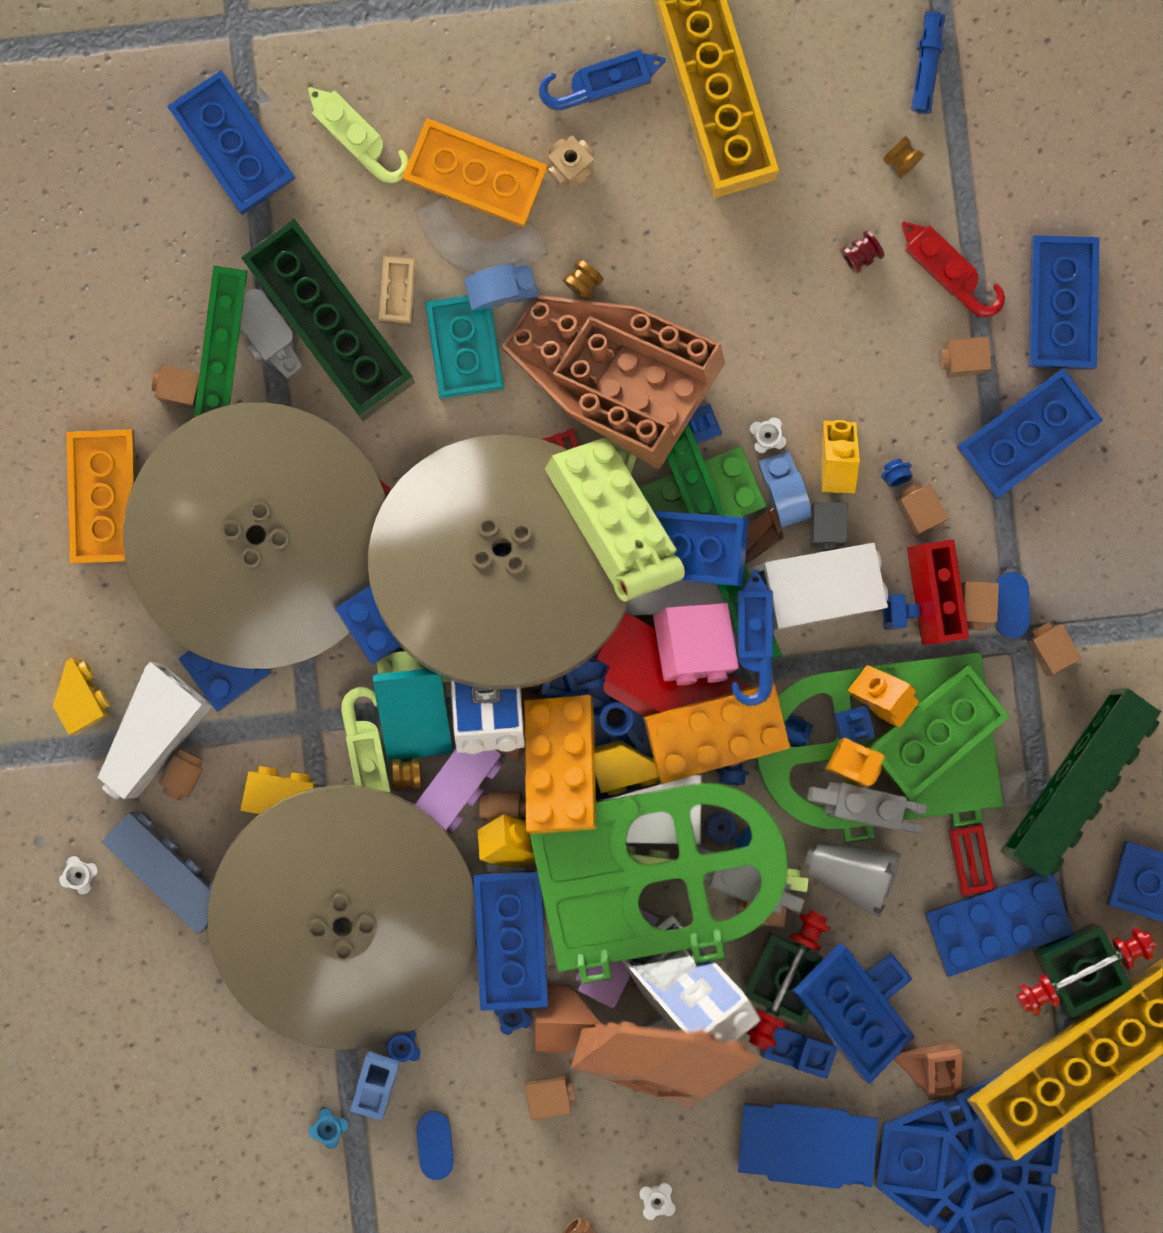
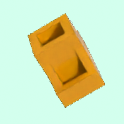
(884, 695)
(855, 763)

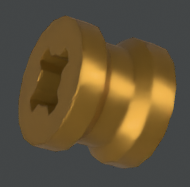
(903, 157)
(583, 279)
(407, 774)

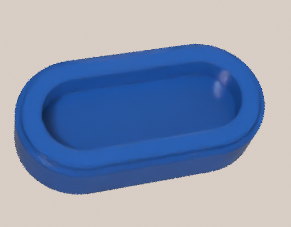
(1013, 605)
(435, 1145)

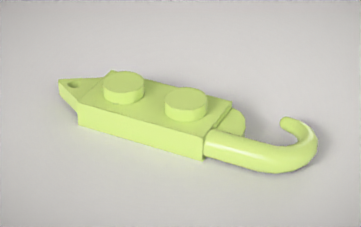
(354, 134)
(364, 744)

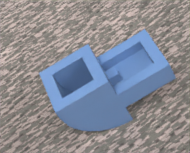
(500, 286)
(785, 489)
(375, 1085)

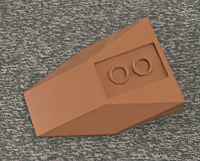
(617, 369)
(661, 1063)

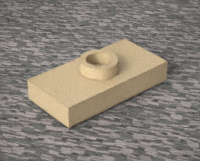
(397, 290)

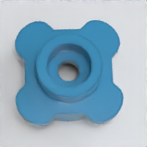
(319, 1132)

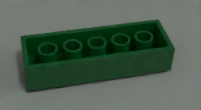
(328, 319)
(1081, 782)

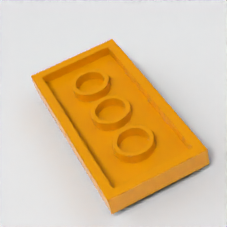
(475, 173)
(99, 486)
(714, 734)
(560, 765)

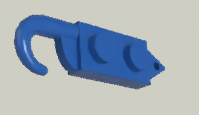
(604, 79)
(755, 638)

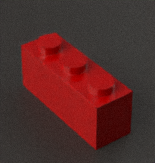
(938, 592)

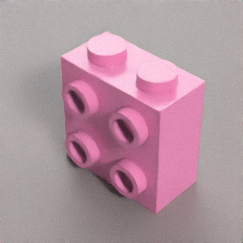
(696, 643)

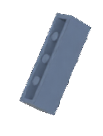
(162, 868)

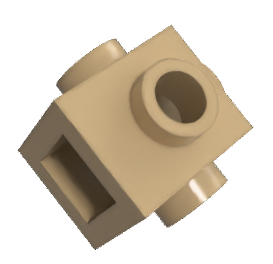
(570, 173)

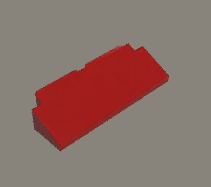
(636, 673)

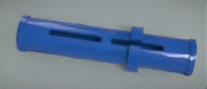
(929, 51)

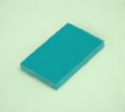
(463, 348)
(413, 714)

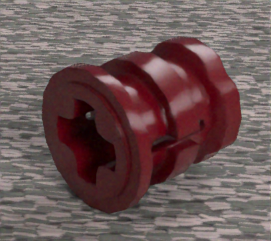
(862, 252)

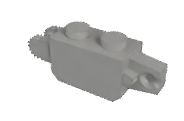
(269, 334)
(867, 806)
(745, 884)

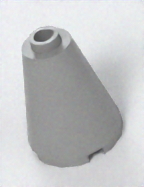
(855, 873)

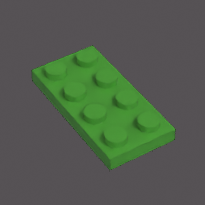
(731, 480)
(939, 732)

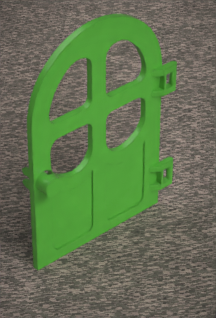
(964, 787)
(596, 884)

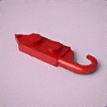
(948, 268)

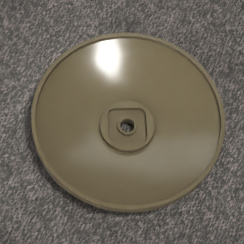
(192, 523)
(480, 613)
(352, 858)

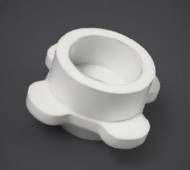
(772, 427)
(69, 877)
(649, 1194)

